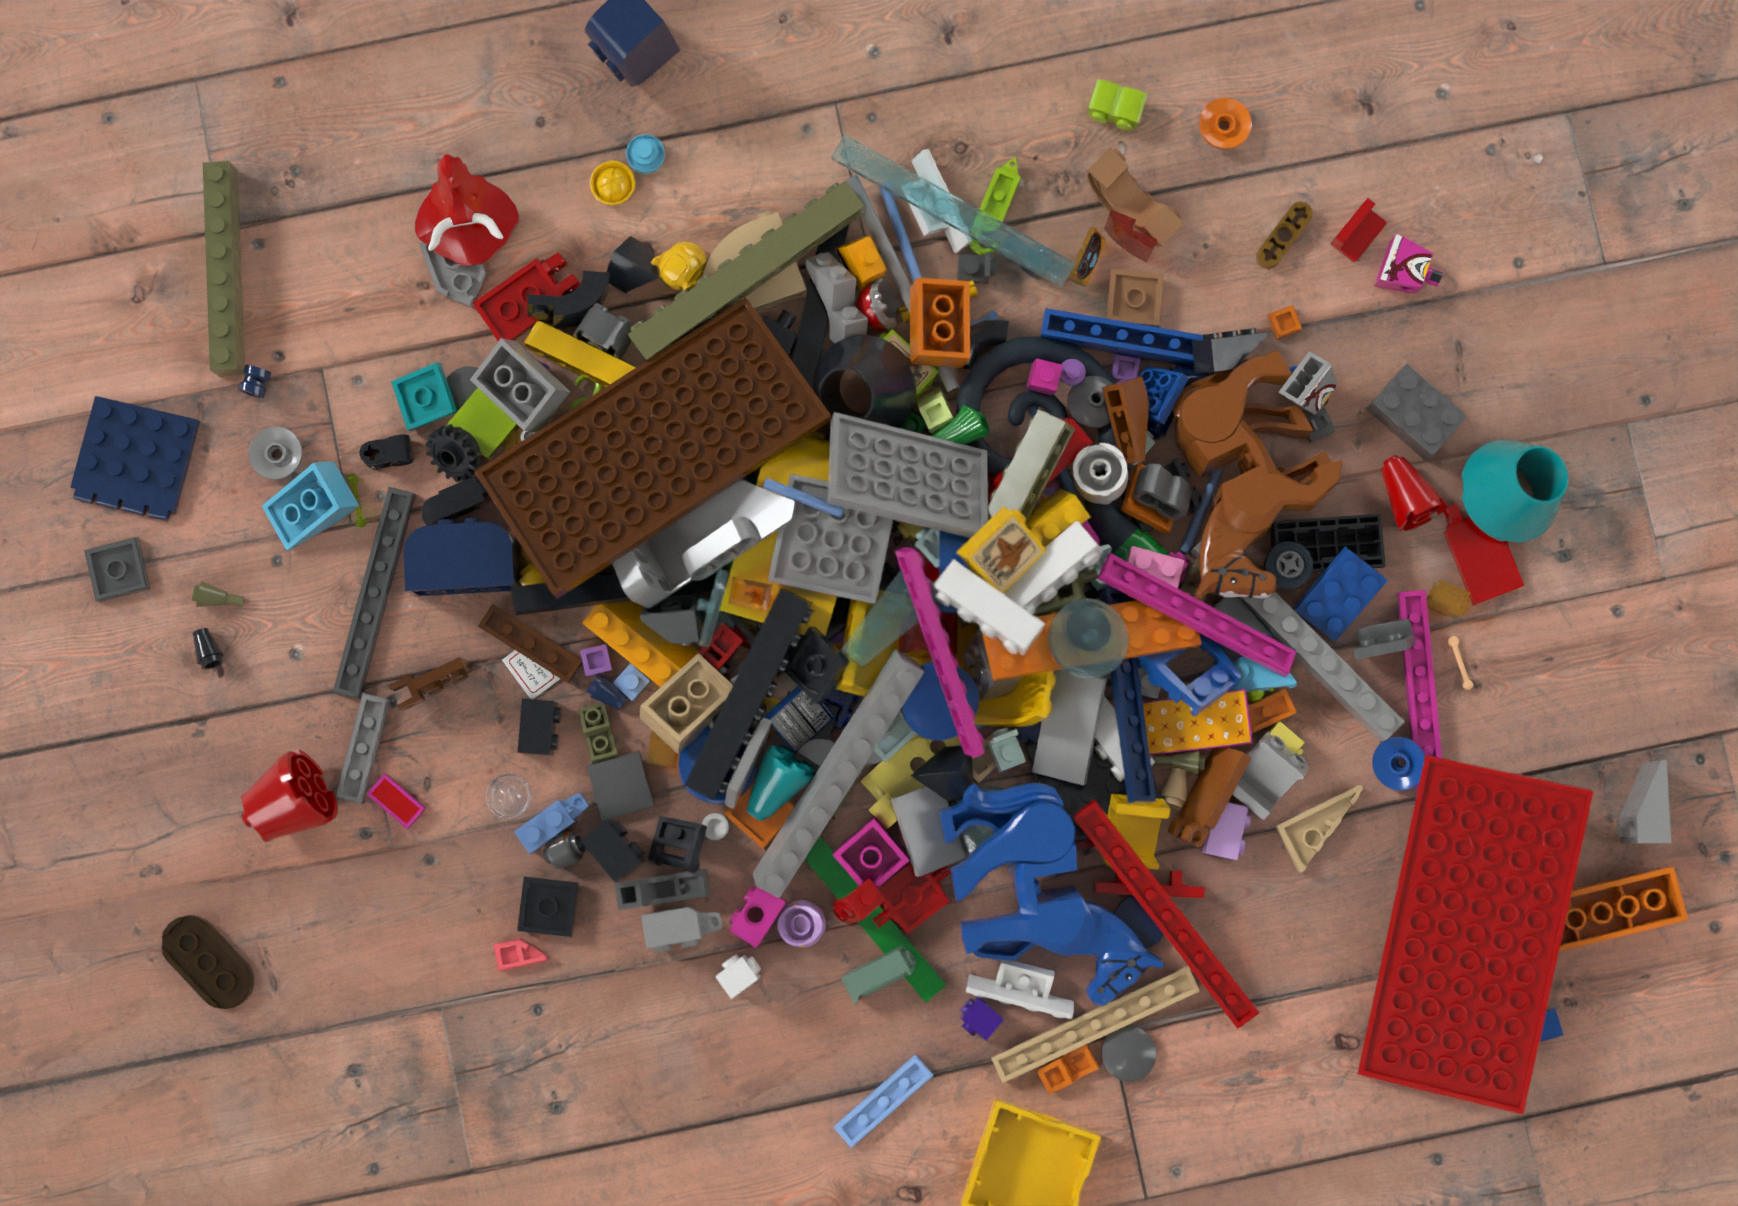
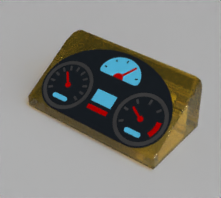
(1087, 257)

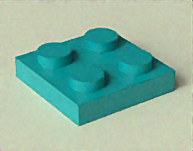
(424, 396)

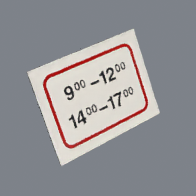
(529, 675)

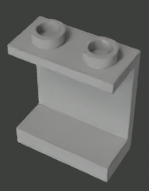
(1269, 774)

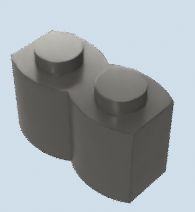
(1163, 492)

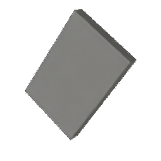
(747, 762)
(922, 830)

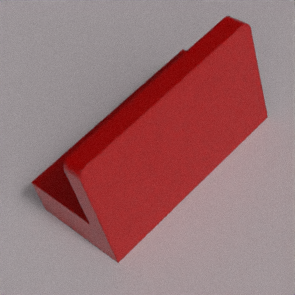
(1359, 231)

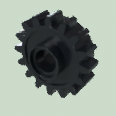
(454, 452)

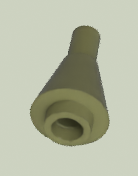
(212, 596)
(1189, 761)

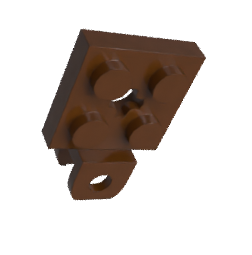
(432, 681)

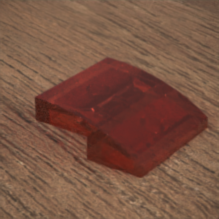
(1121, 231)

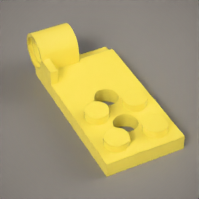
(894, 777)

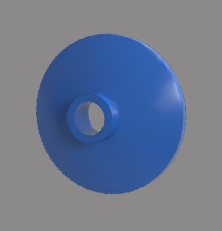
(1386, 763)

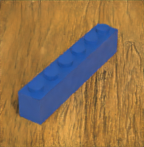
(1120, 337)

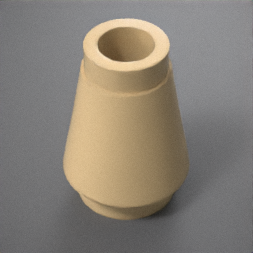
(1175, 789)

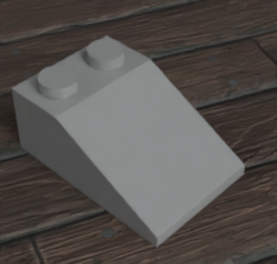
(1646, 810)

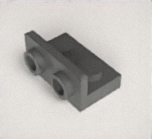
(1384, 638)

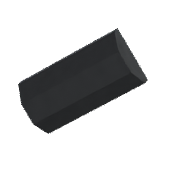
(1329, 535)

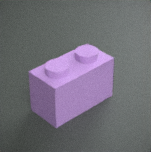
(1227, 835)

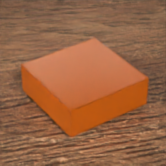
(1284, 322)

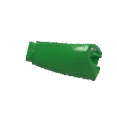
(965, 427)

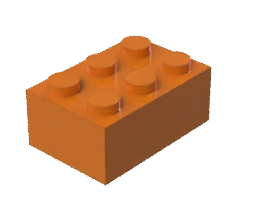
(939, 322)

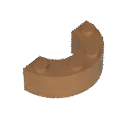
(1119, 192)

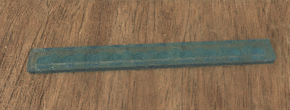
(953, 211)

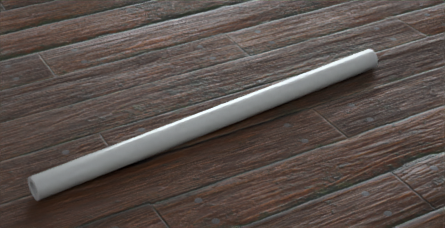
(893, 265)

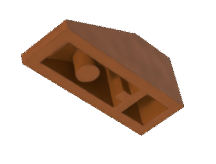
(1128, 414)

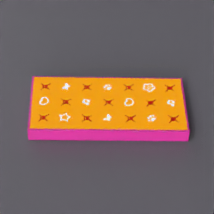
(1175, 729)

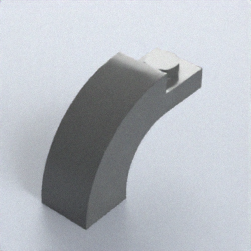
(662, 889)

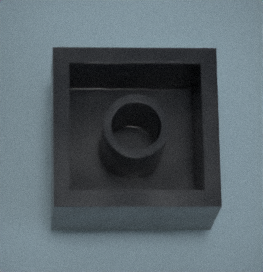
(614, 850)

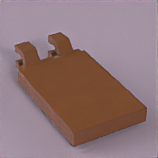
(1210, 794)

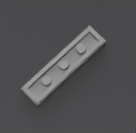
(362, 748)

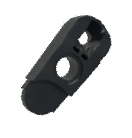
(454, 501)

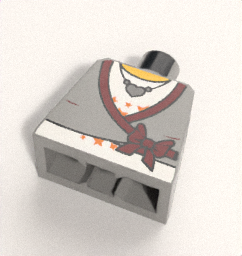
(1310, 383)

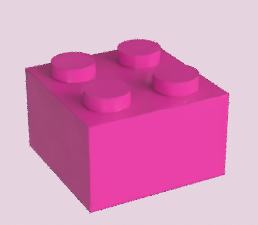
(871, 854)

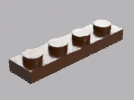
(530, 643)

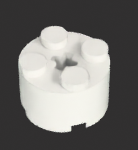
(1096, 459)

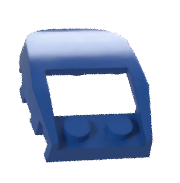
(1204, 689)

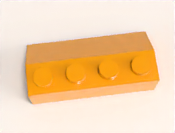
(644, 648)

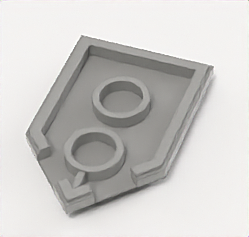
(452, 279)

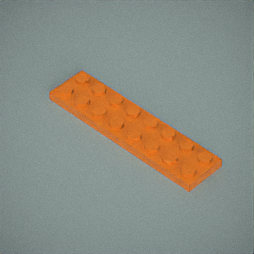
(1147, 632)

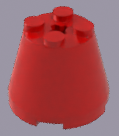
(289, 798)

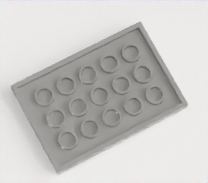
(907, 476)

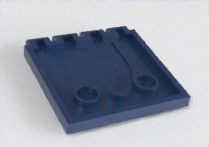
(134, 458)

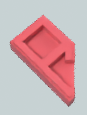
(517, 954)

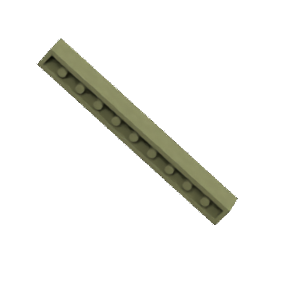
(748, 271)

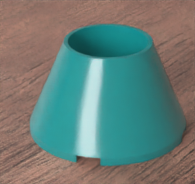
(1498, 501)

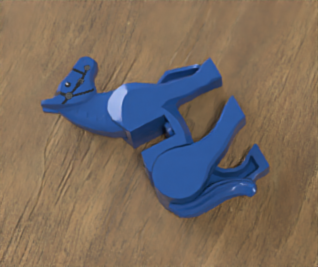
(1039, 842)

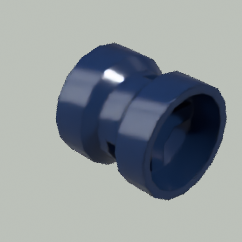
(256, 386)

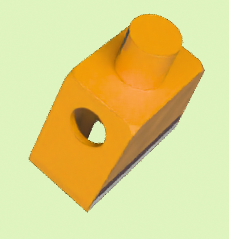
(862, 261)

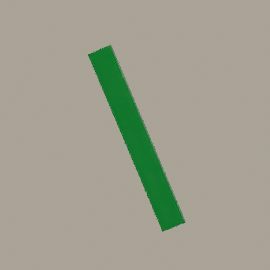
(888, 936)

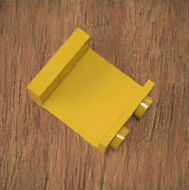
(1139, 825)

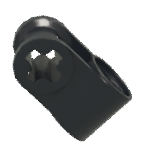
(391, 452)

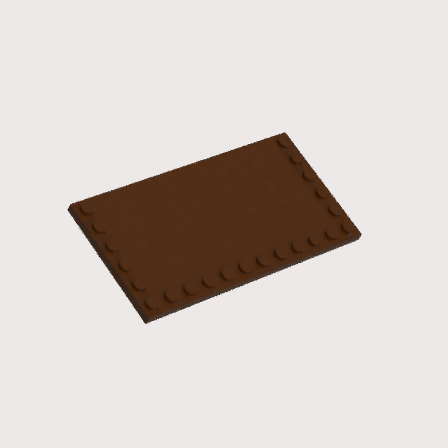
(652, 447)

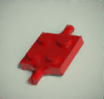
(912, 897)

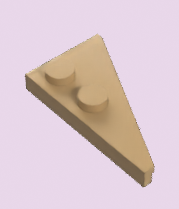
(1307, 831)

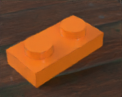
(1270, 710)

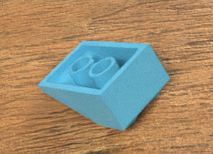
(310, 504)

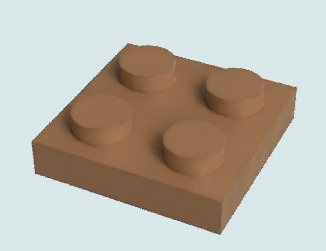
(1135, 297)

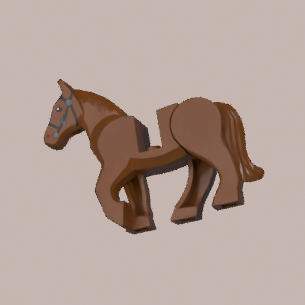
(1218, 429)

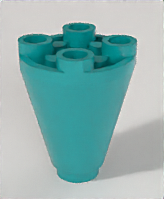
(777, 781)

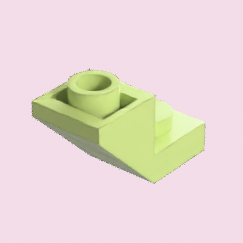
(935, 410)

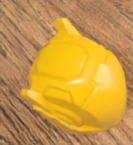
(682, 265)

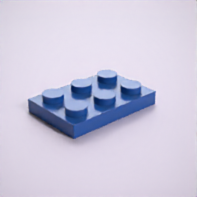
(1340, 594)

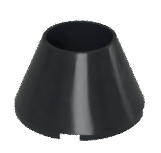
(881, 366)

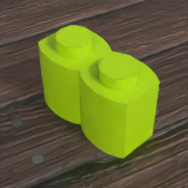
(1116, 104)

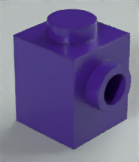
(979, 1018)

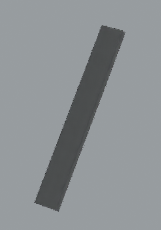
(374, 593)

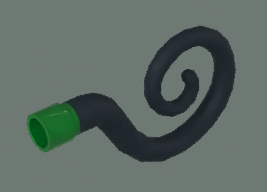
(1106, 520)

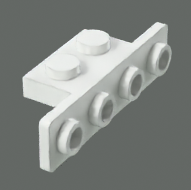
(927, 169)
(1022, 986)

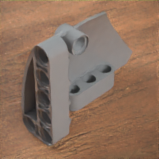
(702, 542)

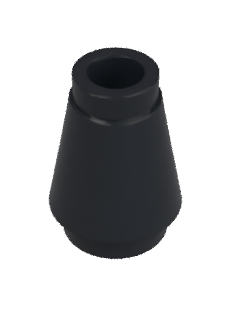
(207, 651)

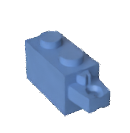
(551, 822)

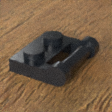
(680, 835)

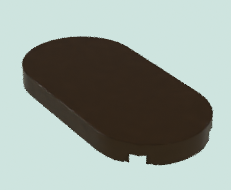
(207, 962)

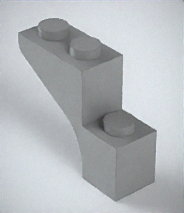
(837, 292)

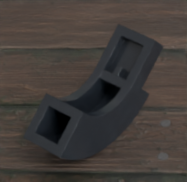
(570, 308)

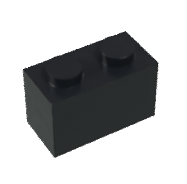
(538, 727)

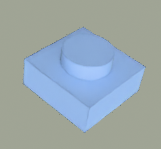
(631, 682)

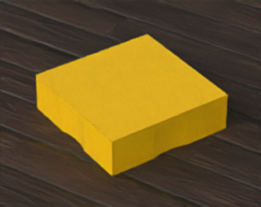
(1029, 1160)

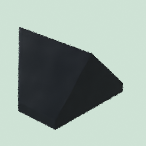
(631, 265)
(947, 773)

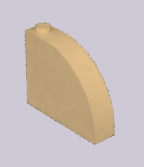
(777, 291)

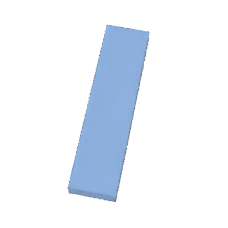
(883, 1101)

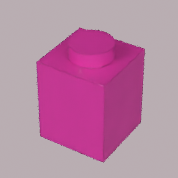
(1044, 377)

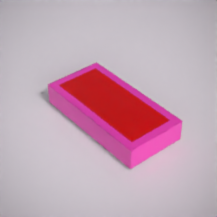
(396, 801)

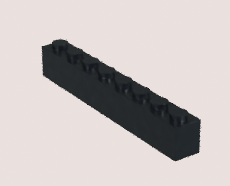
(749, 693)

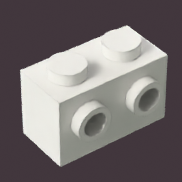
(738, 974)

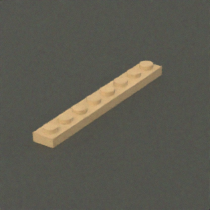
(1095, 1024)

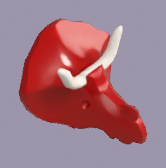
(465, 215)

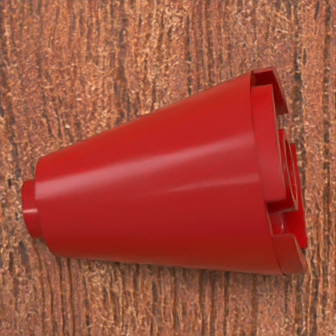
(1410, 494)

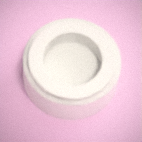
(716, 825)

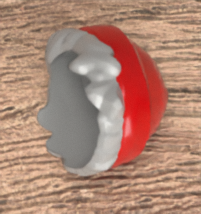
(879, 305)

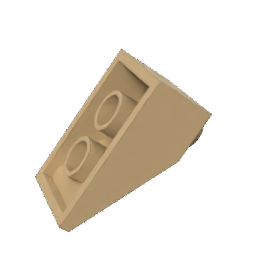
(686, 703)

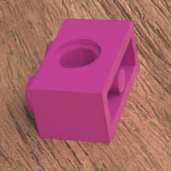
(752, 931)

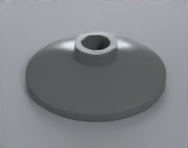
(1083, 408)

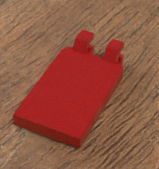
(506, 304)
(1482, 561)

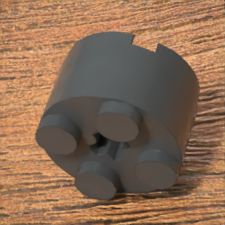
(604, 331)

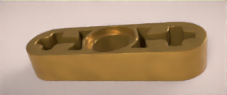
(1289, 216)

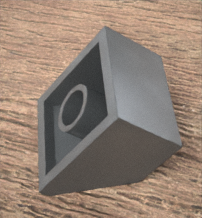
(676, 618)

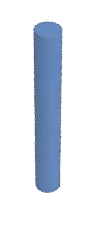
(802, 497)

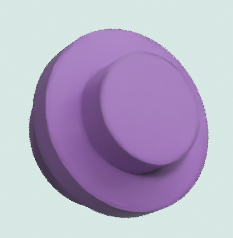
(1072, 372)

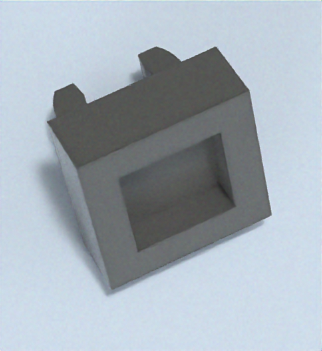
(1320, 424)

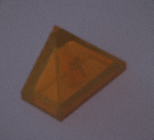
(750, 594)

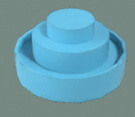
(645, 154)

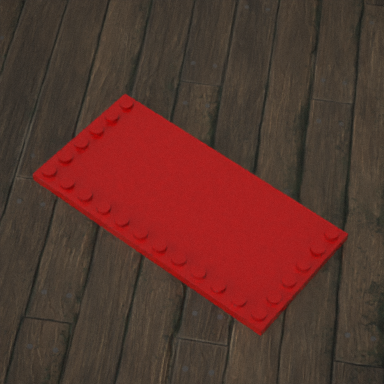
(1475, 933)

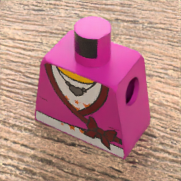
(1406, 267)

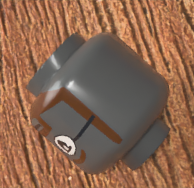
(564, 849)

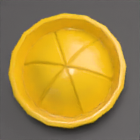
(612, 182)

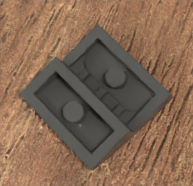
(620, 785)

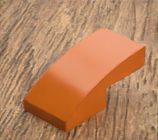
(1067, 1069)

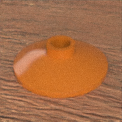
(1229, 112)

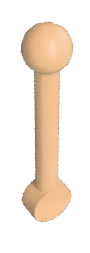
(1453, 642)

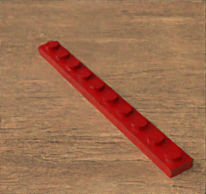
(1165, 914)

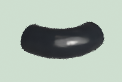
(983, 335)

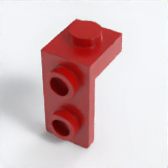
(858, 903)

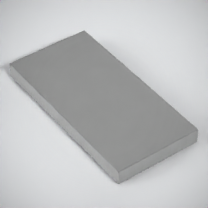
(1070, 728)

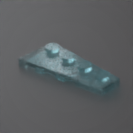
(884, 623)

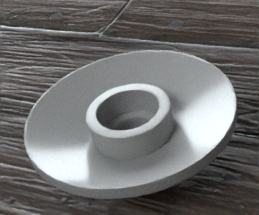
(266, 444)

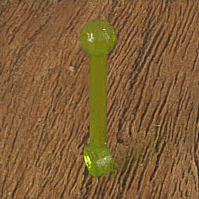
(353, 480)

